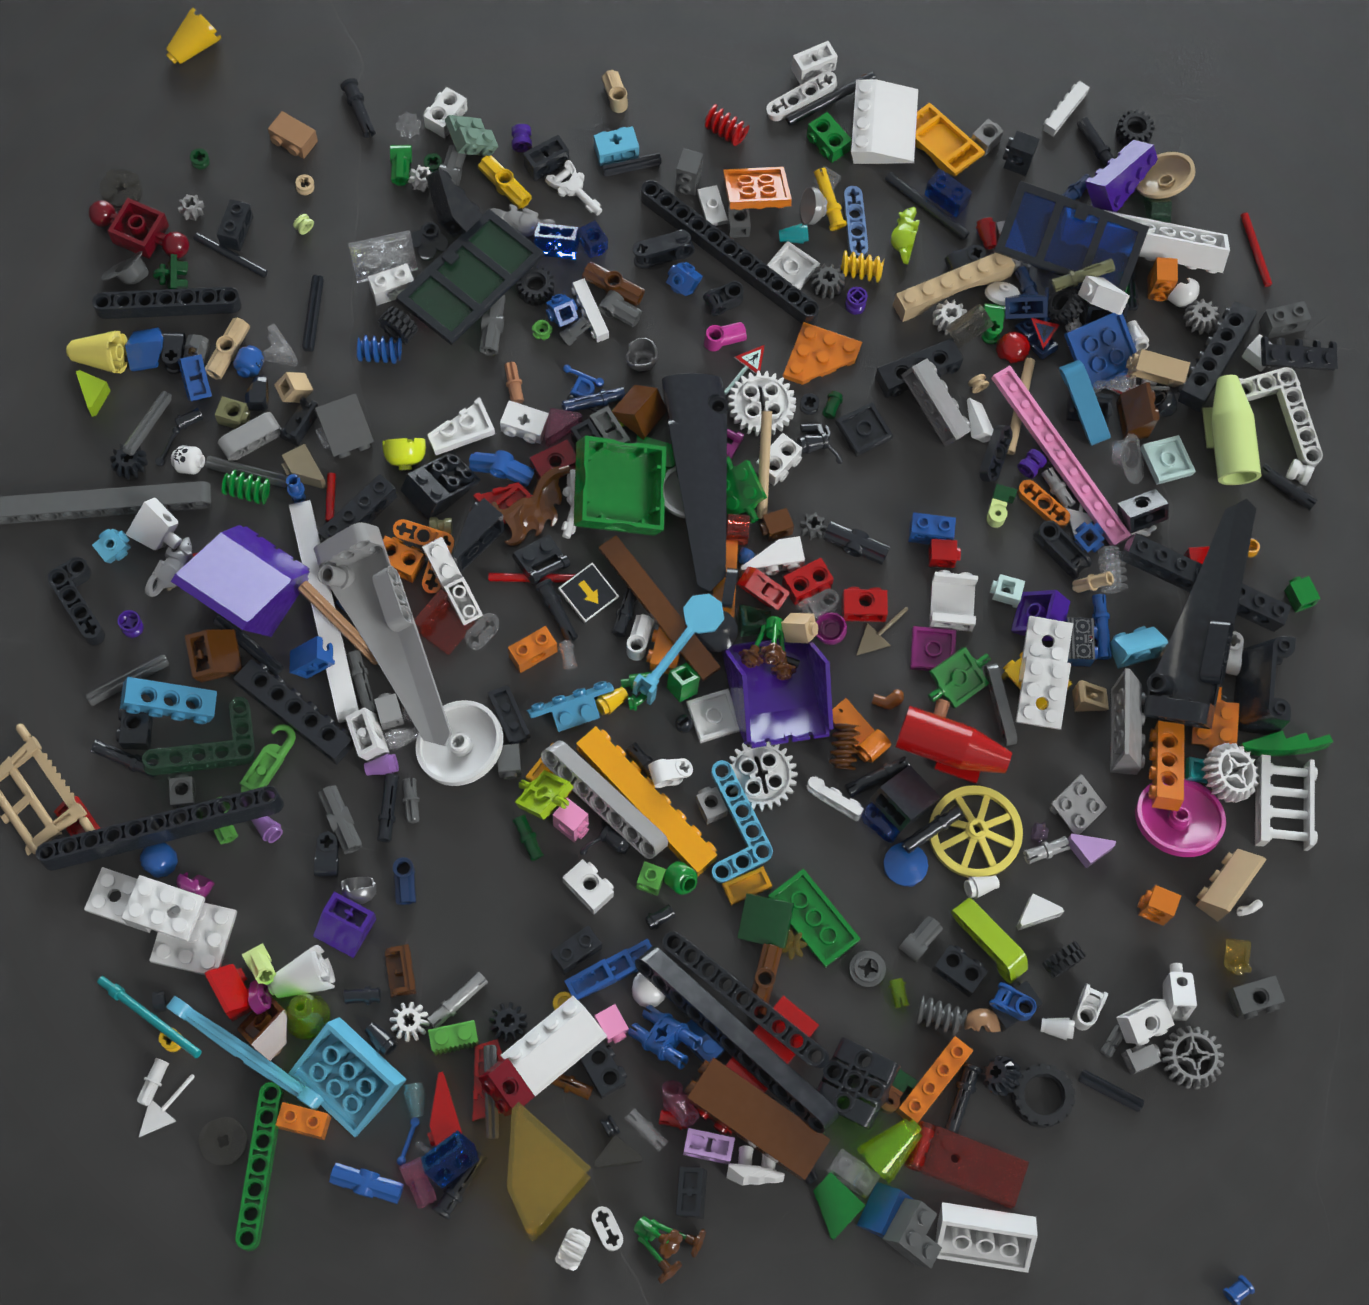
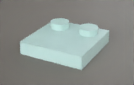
(1167, 459)

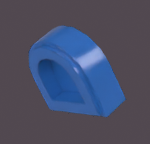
(582, 387)

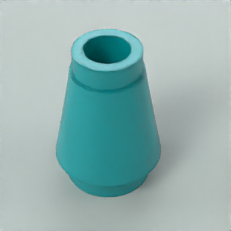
(794, 234)

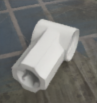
(639, 636)

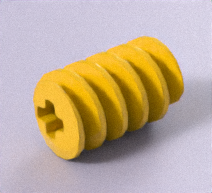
(862, 266)

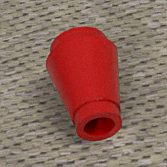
(987, 231)

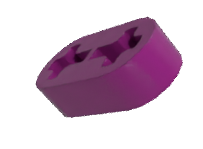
(259, 997)

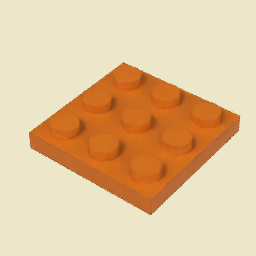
(757, 188)

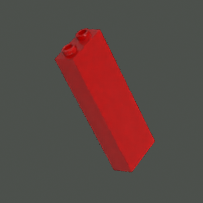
(795, 1016)

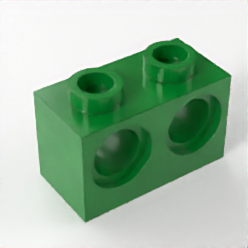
(832, 135)

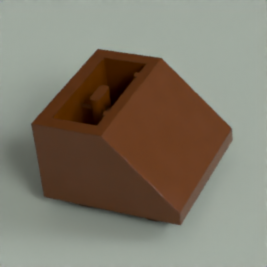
(1137, 411)
(213, 654)

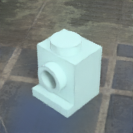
(1011, 585)

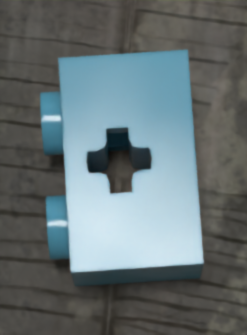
(616, 145)

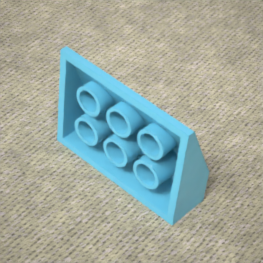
(347, 1075)

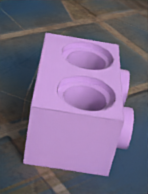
(708, 1146)

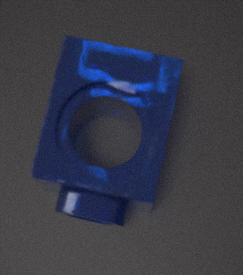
(590, 232)

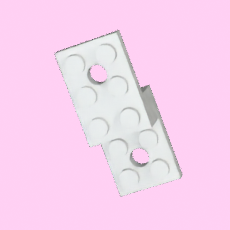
(1044, 672)
(145, 904)

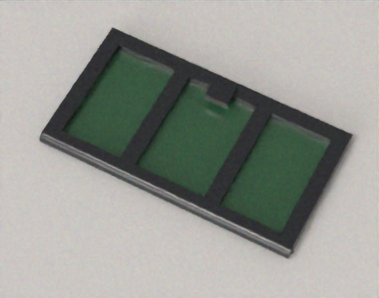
(470, 276)

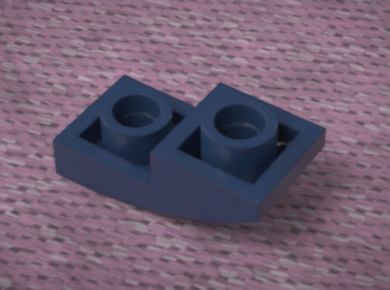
(1026, 328)

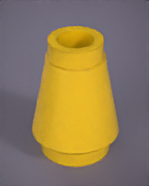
(610, 701)

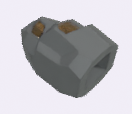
(197, 345)

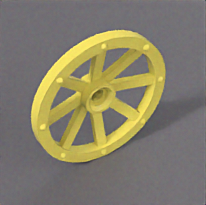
(974, 837)

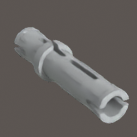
(457, 1000)

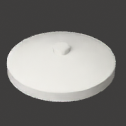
(471, 748)

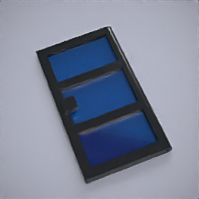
(1068, 235)

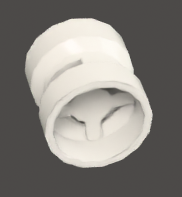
(1300, 472)

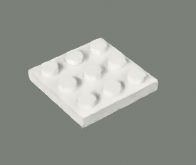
(205, 946)

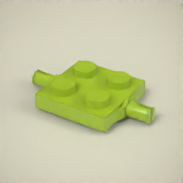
(544, 794)

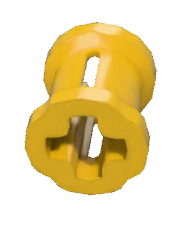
(172, 1047)

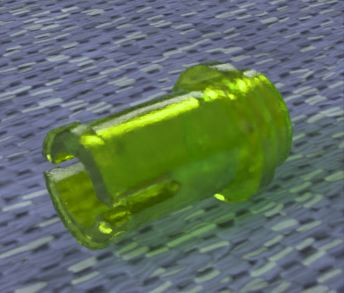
(898, 990)

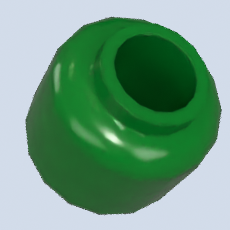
(680, 878)

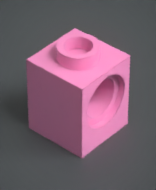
(612, 1024)

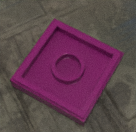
(931, 647)

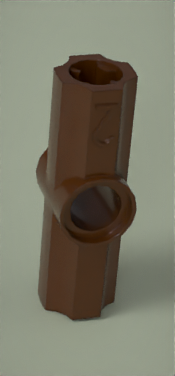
(602, 278)
(768, 966)

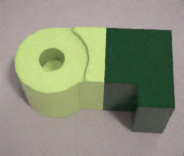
(997, 510)

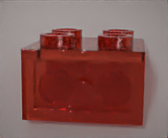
(441, 623)

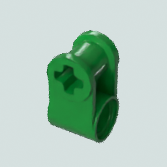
(996, 314)

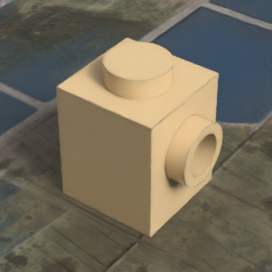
(293, 387)
(799, 628)

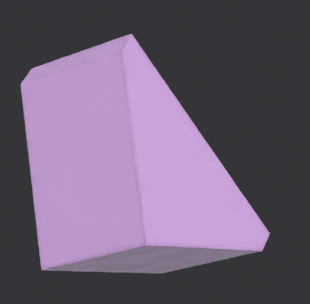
(1089, 848)

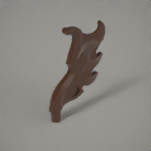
(534, 511)

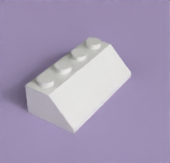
(555, 1045)
(986, 1237)

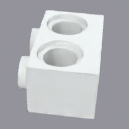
(814, 62)
(441, 110)
(781, 461)

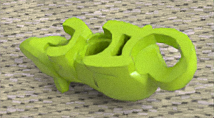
(904, 234)

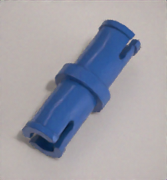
(295, 488)

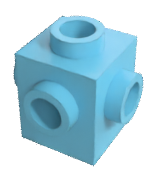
(105, 547)

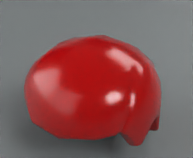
(1013, 347)

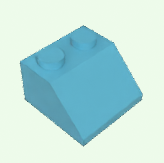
(1137, 646)

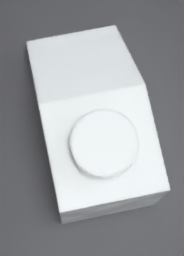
(1103, 294)

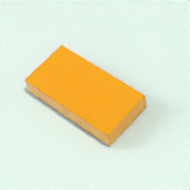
(751, 882)

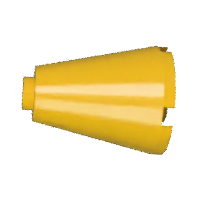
(191, 38)

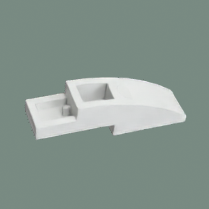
(452, 581)

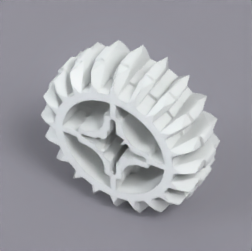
(1240, 782)

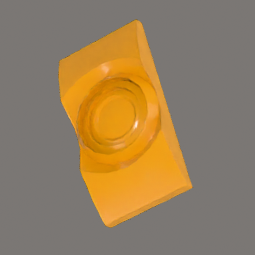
(945, 141)

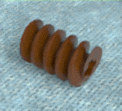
(844, 746)

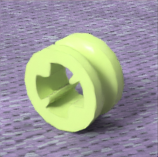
(303, 224)

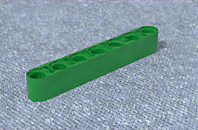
(263, 1178)

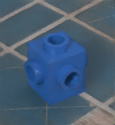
(683, 278)
(562, 310)
(1087, 545)

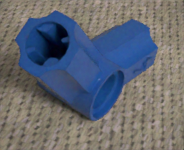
(501, 466)

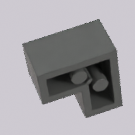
(909, 1232)

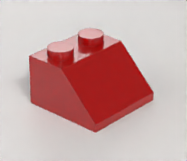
(230, 990)

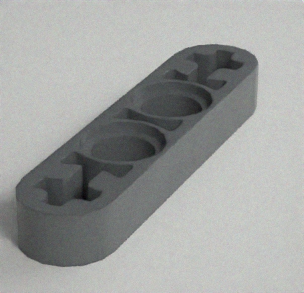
(1000, 704)

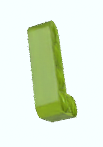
(992, 939)

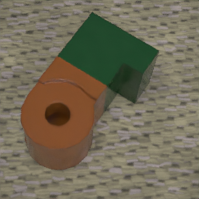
(898, 1087)

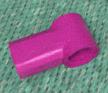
(726, 335)

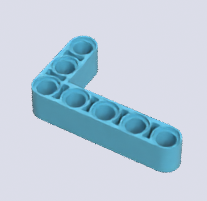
(741, 823)

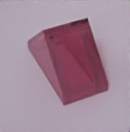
(560, 424)

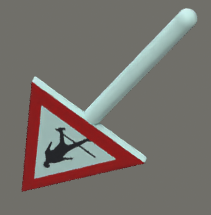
(751, 360)

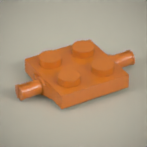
(1223, 728)

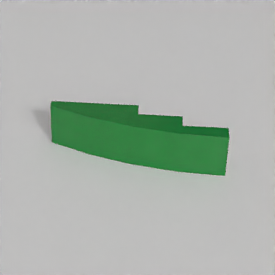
(1278, 745)

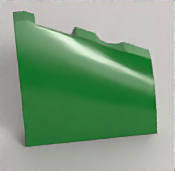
(836, 1204)

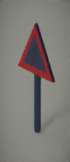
(1044, 329)

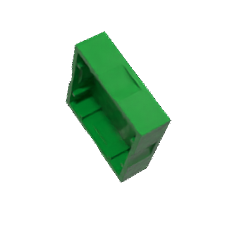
(619, 486)

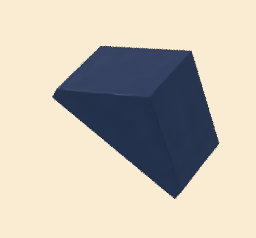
(1025, 306)

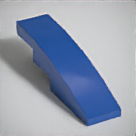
(606, 971)

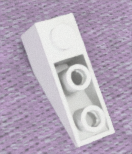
(780, 556)

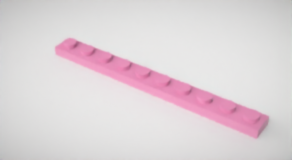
(1060, 456)

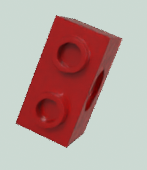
(854, 611)

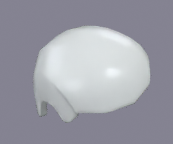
(1184, 294)
(645, 992)

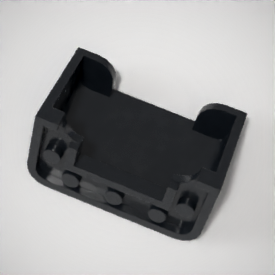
(1255, 687)

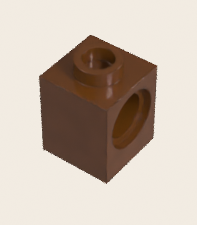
(776, 525)

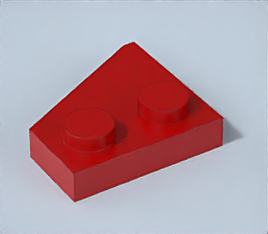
(504, 495)

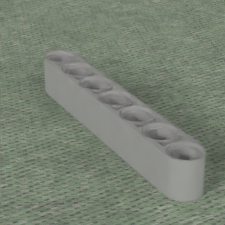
(605, 799)

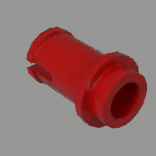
(668, 1119)

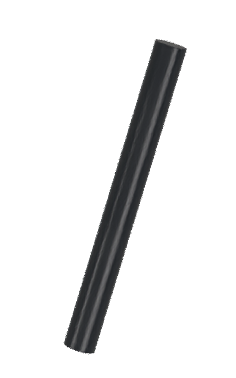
(230, 255)

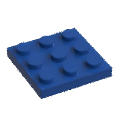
(1102, 347)

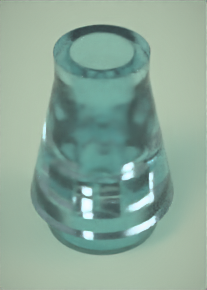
(415, 1098)

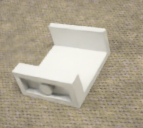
(953, 601)

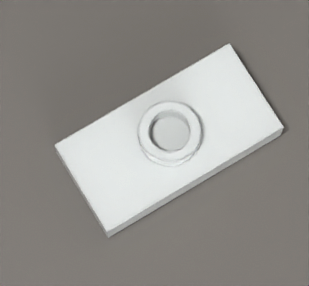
(712, 205)

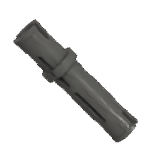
(359, 674)

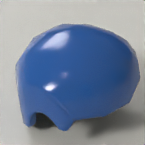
(159, 859)

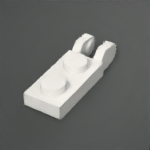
(834, 798)

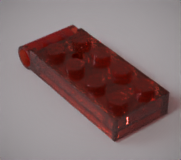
(978, 1169)

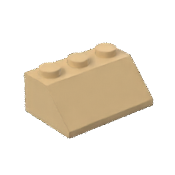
(1229, 883)

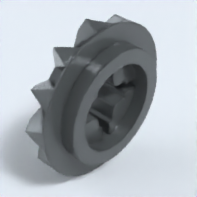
(876, 964)

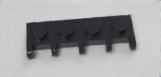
(1299, 356)

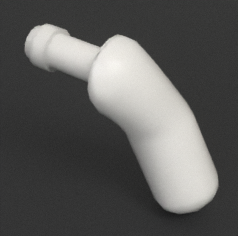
(1146, 532)
(1253, 907)

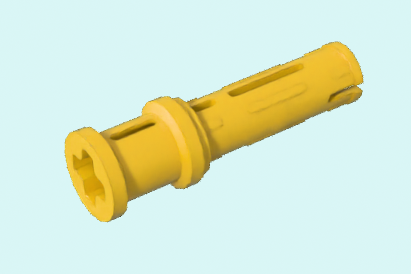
(833, 208)

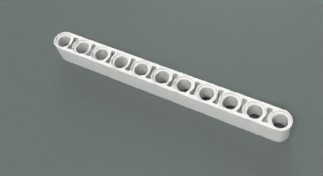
(339, 673)

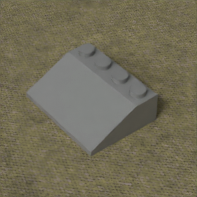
(1127, 725)

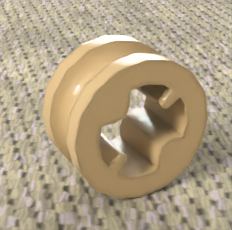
(304, 190)
(978, 383)

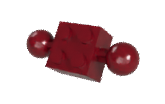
(138, 228)

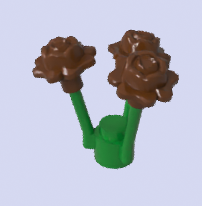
(772, 653)

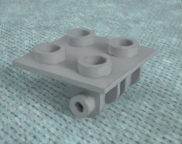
(1078, 805)

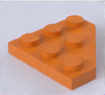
(819, 354)

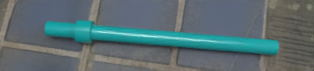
(118, 993)

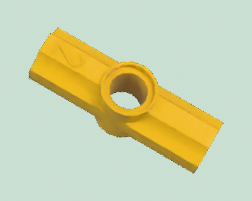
(497, 174)

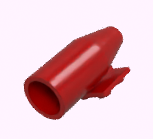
(953, 745)

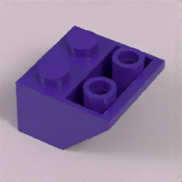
(344, 924)

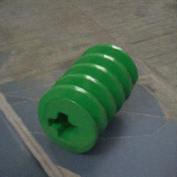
(246, 487)

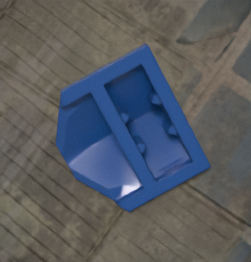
(144, 349)

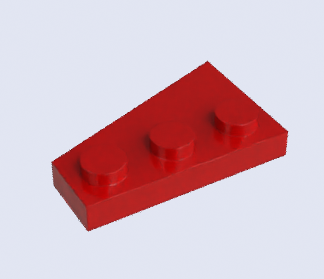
(479, 1093)

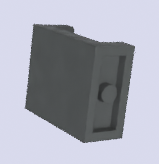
(344, 426)

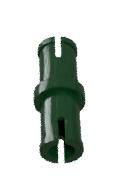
(528, 837)

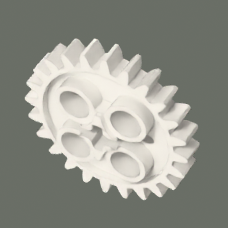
(741, 404)
(780, 770)

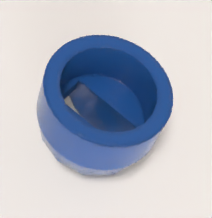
(745, 555)

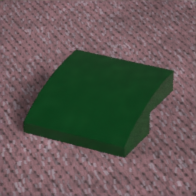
(765, 920)

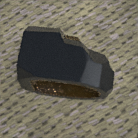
(258, 394)

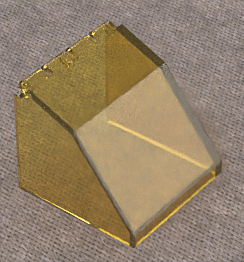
(540, 1172)

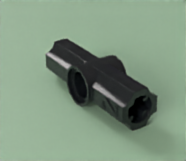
(856, 543)

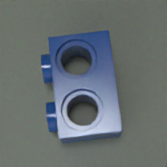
(194, 377)
(927, 527)

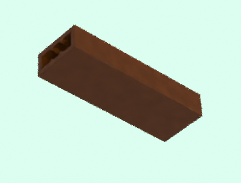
(756, 1118)

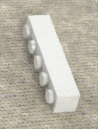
(1065, 108)
(590, 310)

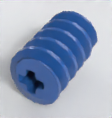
(379, 349)

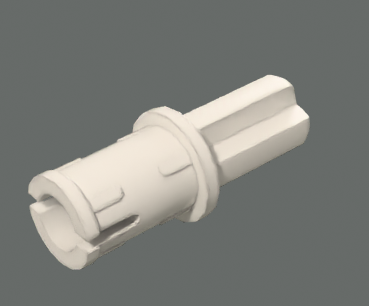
(152, 1082)

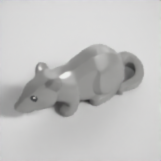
(523, 221)
(167, 569)

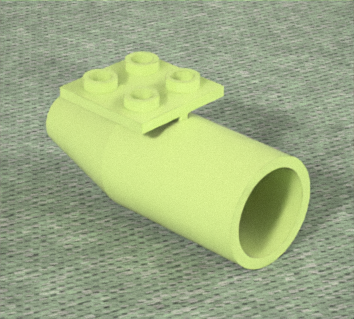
(1232, 433)

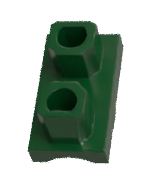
(174, 268)

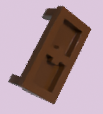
(400, 971)

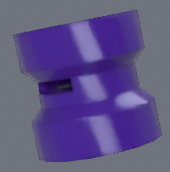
(521, 137)
(856, 300)
(1031, 464)
(128, 619)

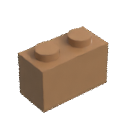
(292, 135)

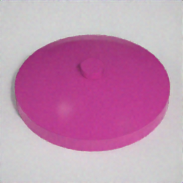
(1184, 832)

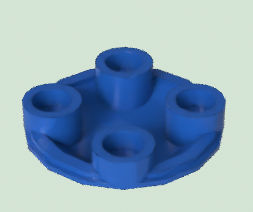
(904, 867)

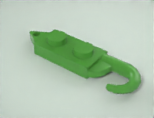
(268, 761)

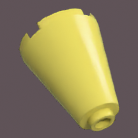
(100, 351)

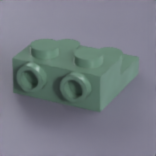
(471, 136)

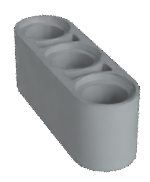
(249, 436)

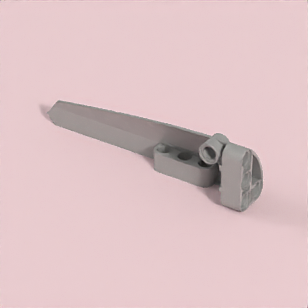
(374, 598)

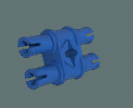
(664, 1046)

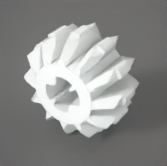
(946, 314)
(418, 1018)
(572, 1249)

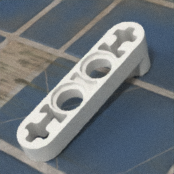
(827, 83)

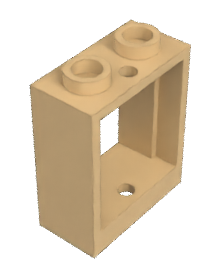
(1158, 368)

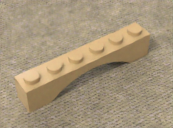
(921, 297)

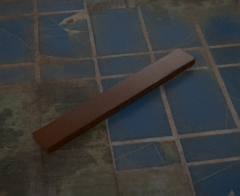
(658, 606)

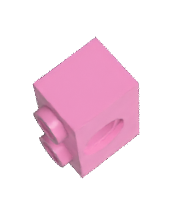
(571, 821)

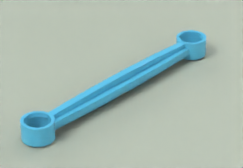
(245, 1052)

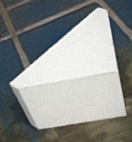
(1038, 911)

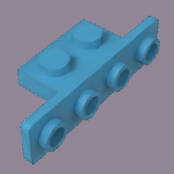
(572, 709)

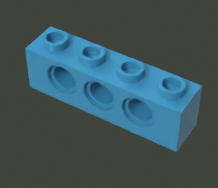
(202, 699)

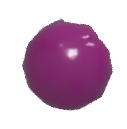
(831, 628)
(198, 885)

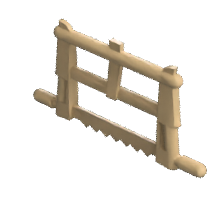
(53, 828)

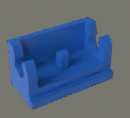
(311, 658)

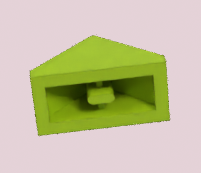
(94, 391)

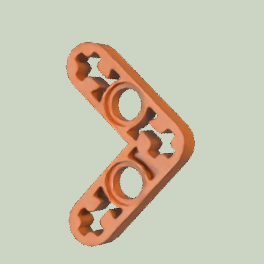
(434, 534)

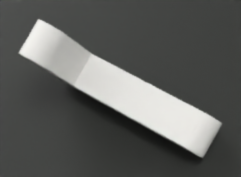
(1295, 428)

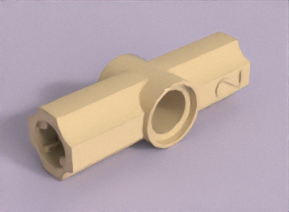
(222, 358)

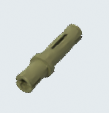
(1077, 277)

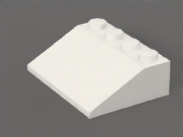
(884, 123)

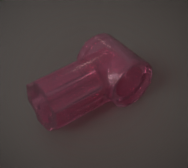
(674, 1102)
(418, 1182)

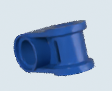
(1012, 1001)

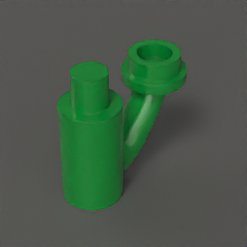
(634, 701)

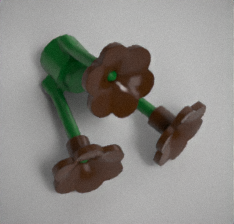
(670, 1242)

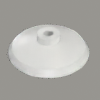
(999, 290)

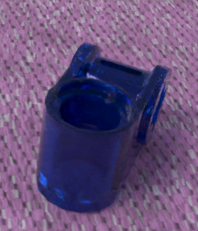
(880, 823)

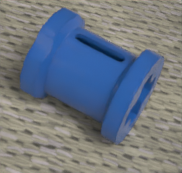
(1238, 1290)

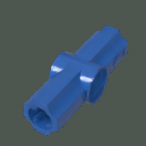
(366, 1183)

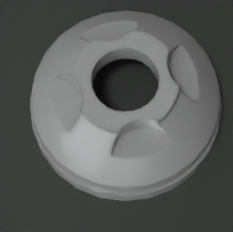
(812, 206)

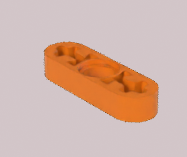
(1043, 495)

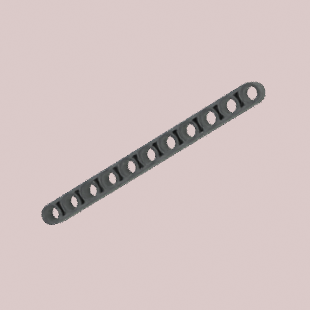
(102, 502)

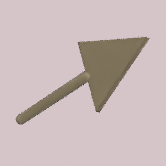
(873, 640)

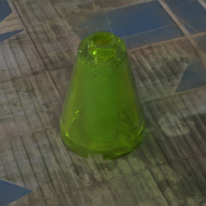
(307, 1015)
(891, 1148)

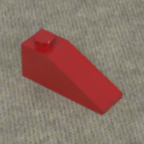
(443, 1117)

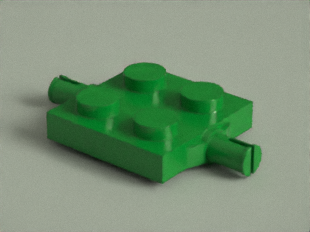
(743, 490)
(959, 677)

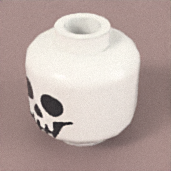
(187, 459)

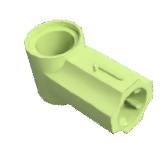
(260, 964)

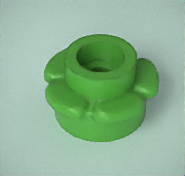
(541, 324)

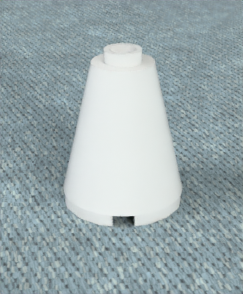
(303, 975)

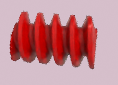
(724, 126)

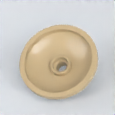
(1168, 176)

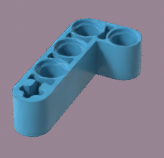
(1085, 402)

